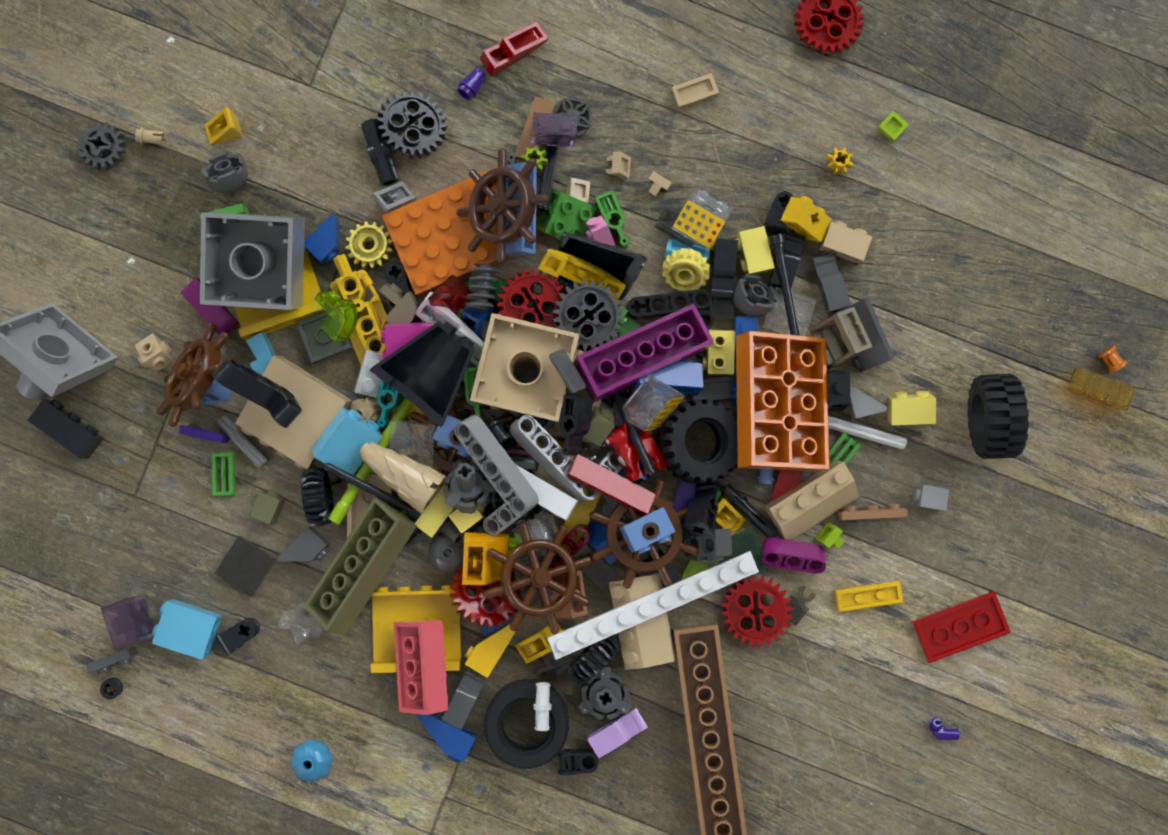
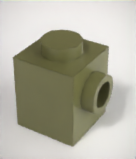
(601, 425)
(266, 506)

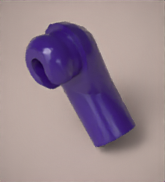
(941, 732)

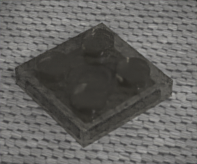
(245, 565)

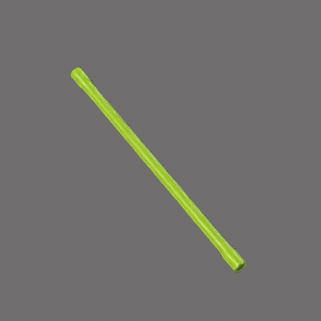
(343, 505)

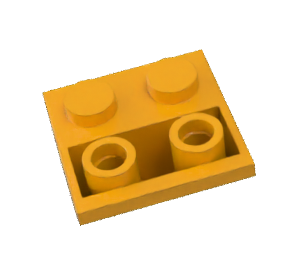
(477, 565)

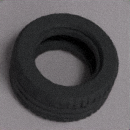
(516, 754)

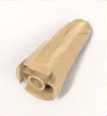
(410, 479)

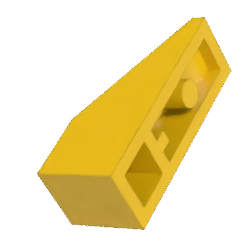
(489, 650)

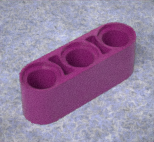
(214, 314)
(794, 555)

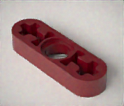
(580, 543)

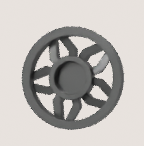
(574, 112)

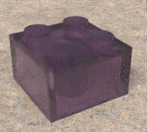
(128, 621)

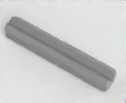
(241, 441)

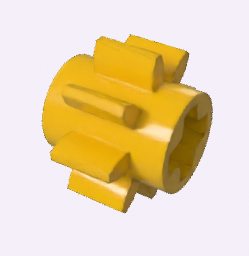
(840, 155)

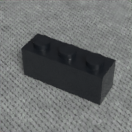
(66, 428)

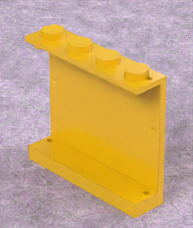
(270, 320)
(410, 606)

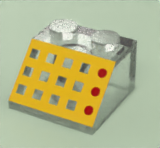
(702, 217)
(651, 404)

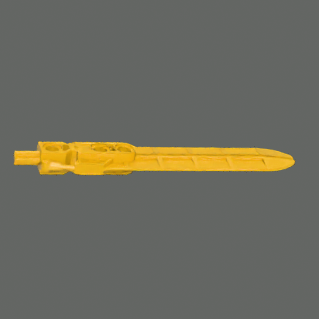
(370, 310)

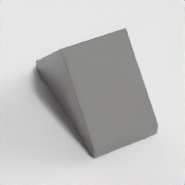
(393, 197)
(863, 405)

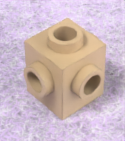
(154, 353)
(367, 408)

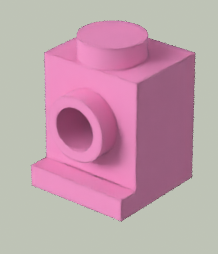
(599, 230)

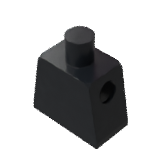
(838, 390)

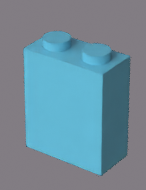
(344, 439)
(186, 629)

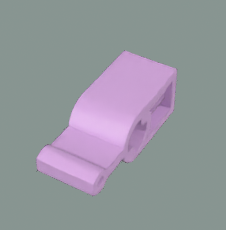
(616, 732)

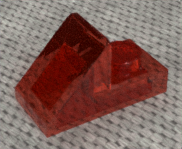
(450, 294)

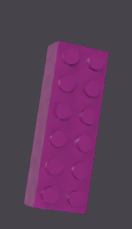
(643, 352)

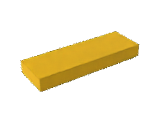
(868, 596)

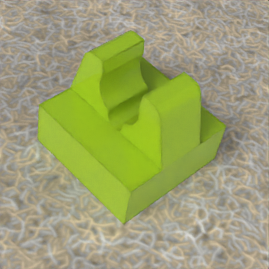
(829, 536)

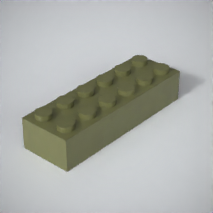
(359, 566)

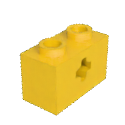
(806, 218)

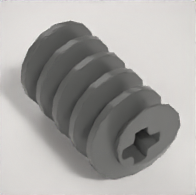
(482, 287)

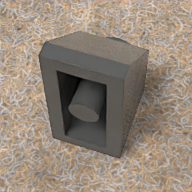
(306, 547)

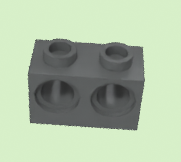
(712, 546)

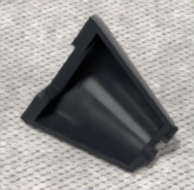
(614, 260)
(429, 369)

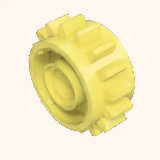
(361, 237)
(686, 270)

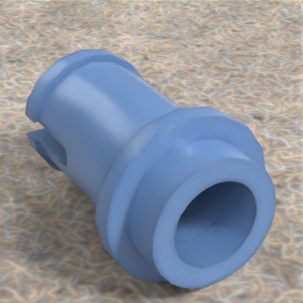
(766, 477)

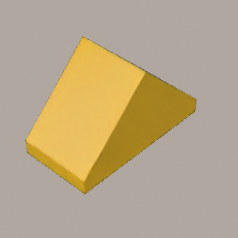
(223, 127)
(728, 516)

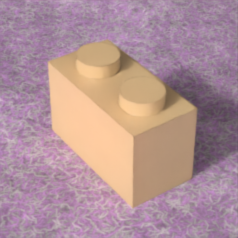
(846, 242)

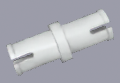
(542, 706)

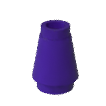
(471, 84)

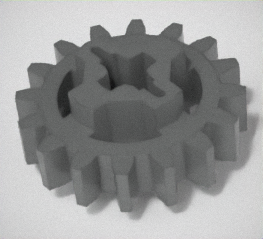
(103, 154)

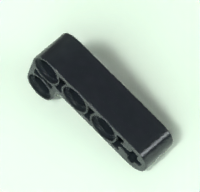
(669, 307)
(259, 390)

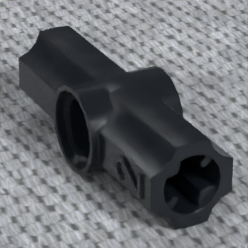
(379, 155)

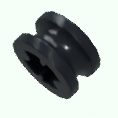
(112, 681)

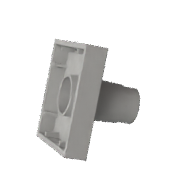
(51, 352)

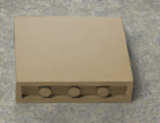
(318, 405)

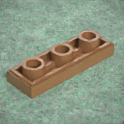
(539, 106)
(872, 512)

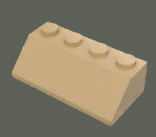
(812, 500)
(651, 640)

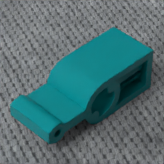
(387, 408)

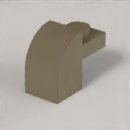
(405, 305)

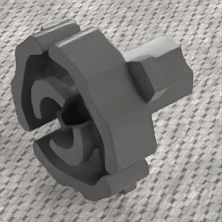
(467, 485)
(615, 696)

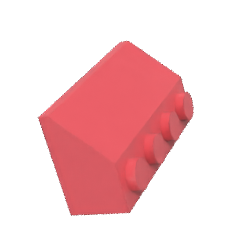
(420, 666)

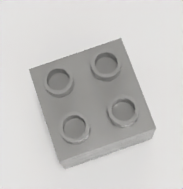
(252, 260)

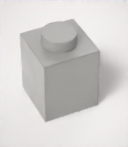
(931, 497)

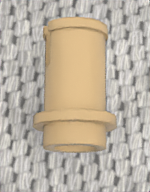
(149, 136)

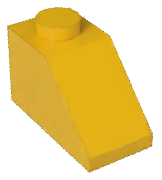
(535, 644)

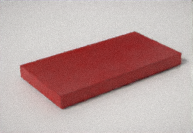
(961, 627)

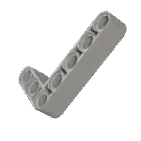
(551, 447)
(501, 473)

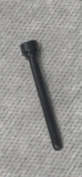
(778, 243)
(638, 444)
(373, 490)

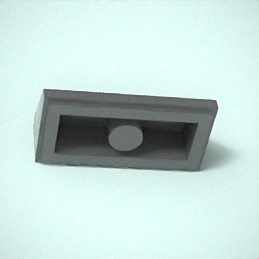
(567, 371)

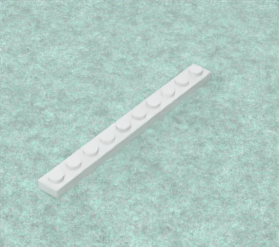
(652, 605)

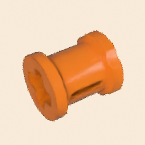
(1112, 359)

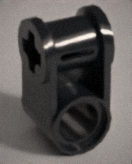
(773, 221)
(402, 280)
(502, 434)
(236, 636)
(575, 761)

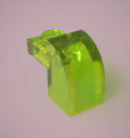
(341, 317)

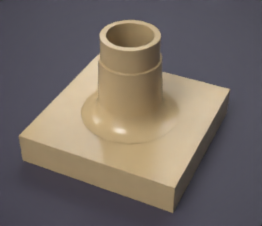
(505, 348)

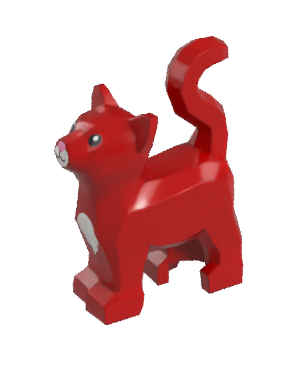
(627, 454)

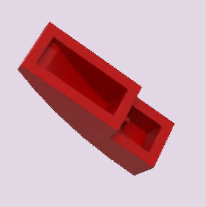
(513, 48)

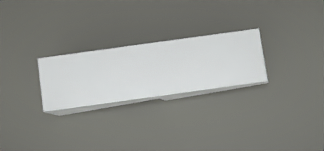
(443, 314)
(550, 496)

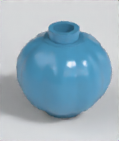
(311, 760)

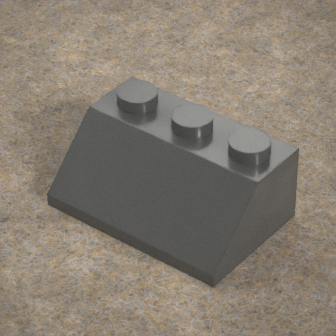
(881, 350)

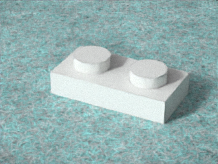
(367, 382)

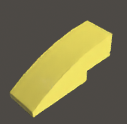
(434, 514)

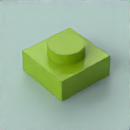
(892, 126)
(692, 568)

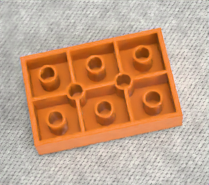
(436, 240)
(782, 402)

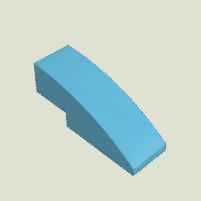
(262, 350)

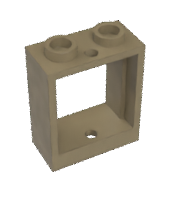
(851, 332)

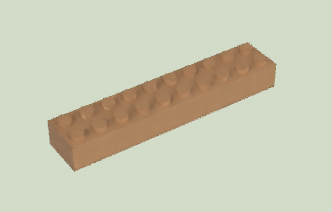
(709, 730)

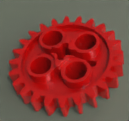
(821, 36)
(549, 294)
(473, 606)
(777, 609)

